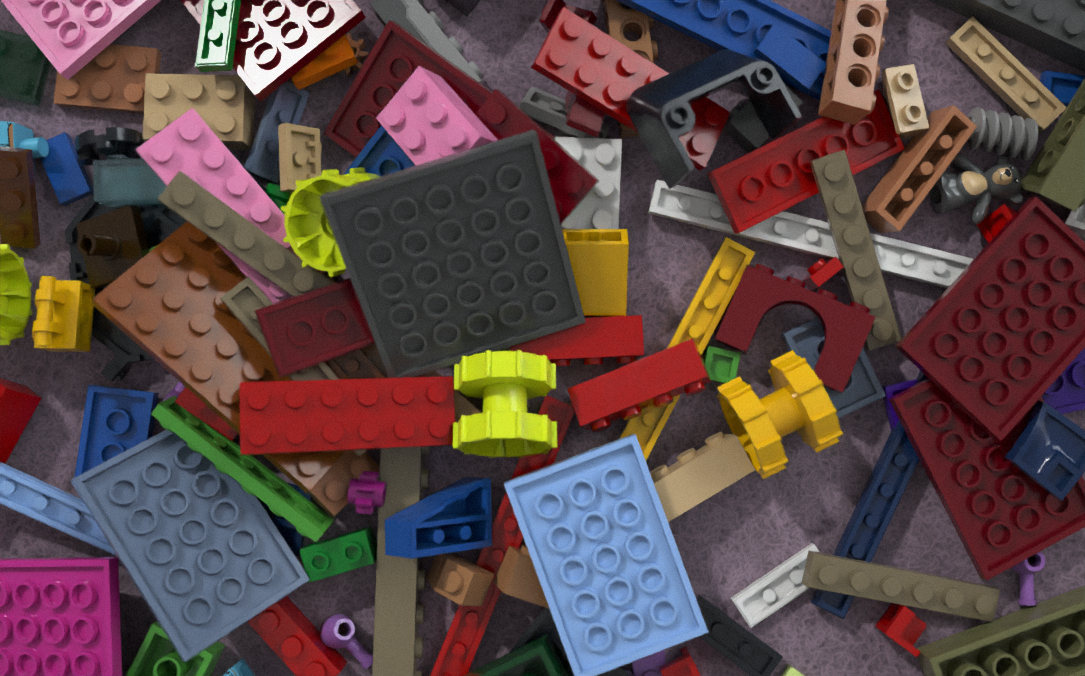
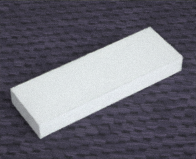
(773, 589)

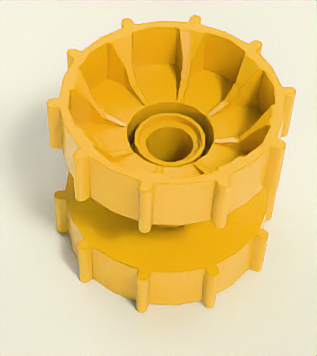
(796, 405)

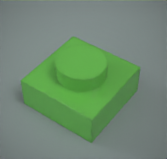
(721, 364)

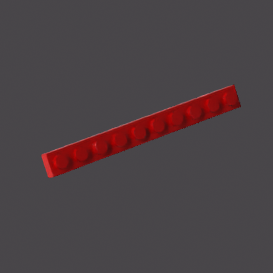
(472, 621)

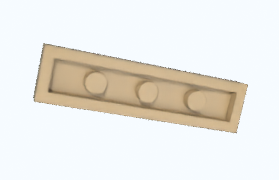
(1005, 74)

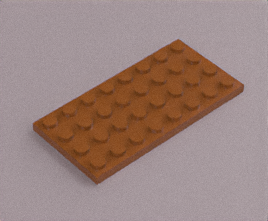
(177, 316)

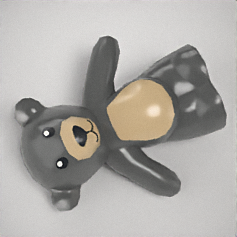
(974, 184)

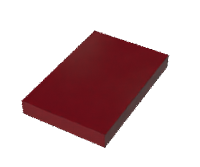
(314, 327)

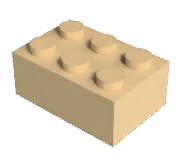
(219, 100)

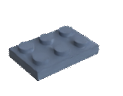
(863, 383)

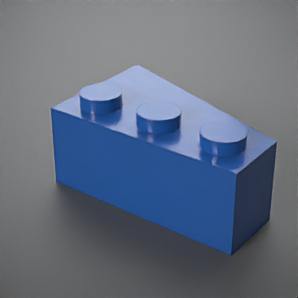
(443, 522)

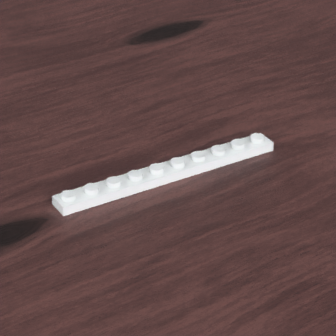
(807, 235)

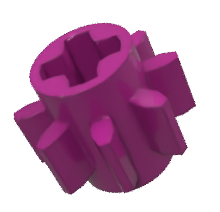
(367, 492)

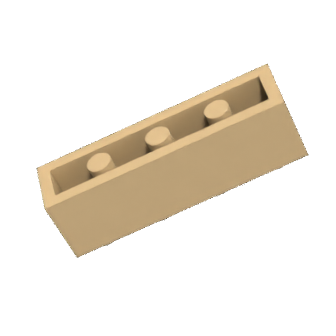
(700, 473)

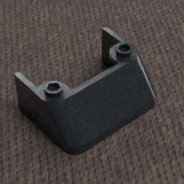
(664, 111)

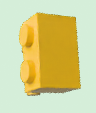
(63, 315)

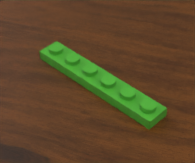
(245, 469)

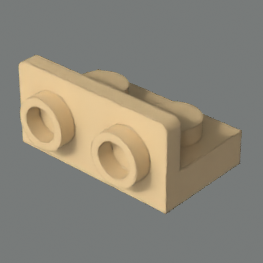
(904, 100)
(298, 154)

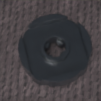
(115, 142)

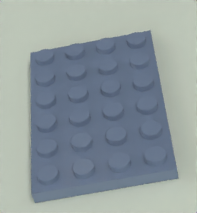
(189, 540)

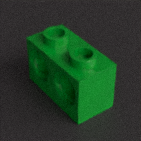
(339, 554)

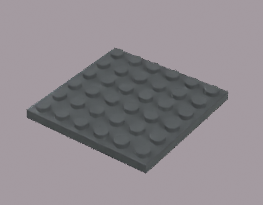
(457, 255)

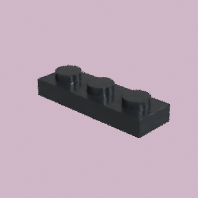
(737, 642)

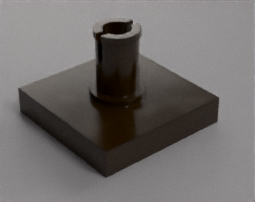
(112, 244)

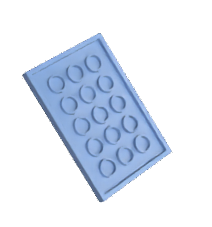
(605, 557)

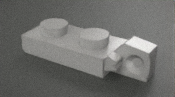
(552, 110)

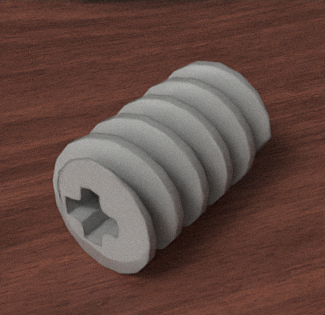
(1003, 132)

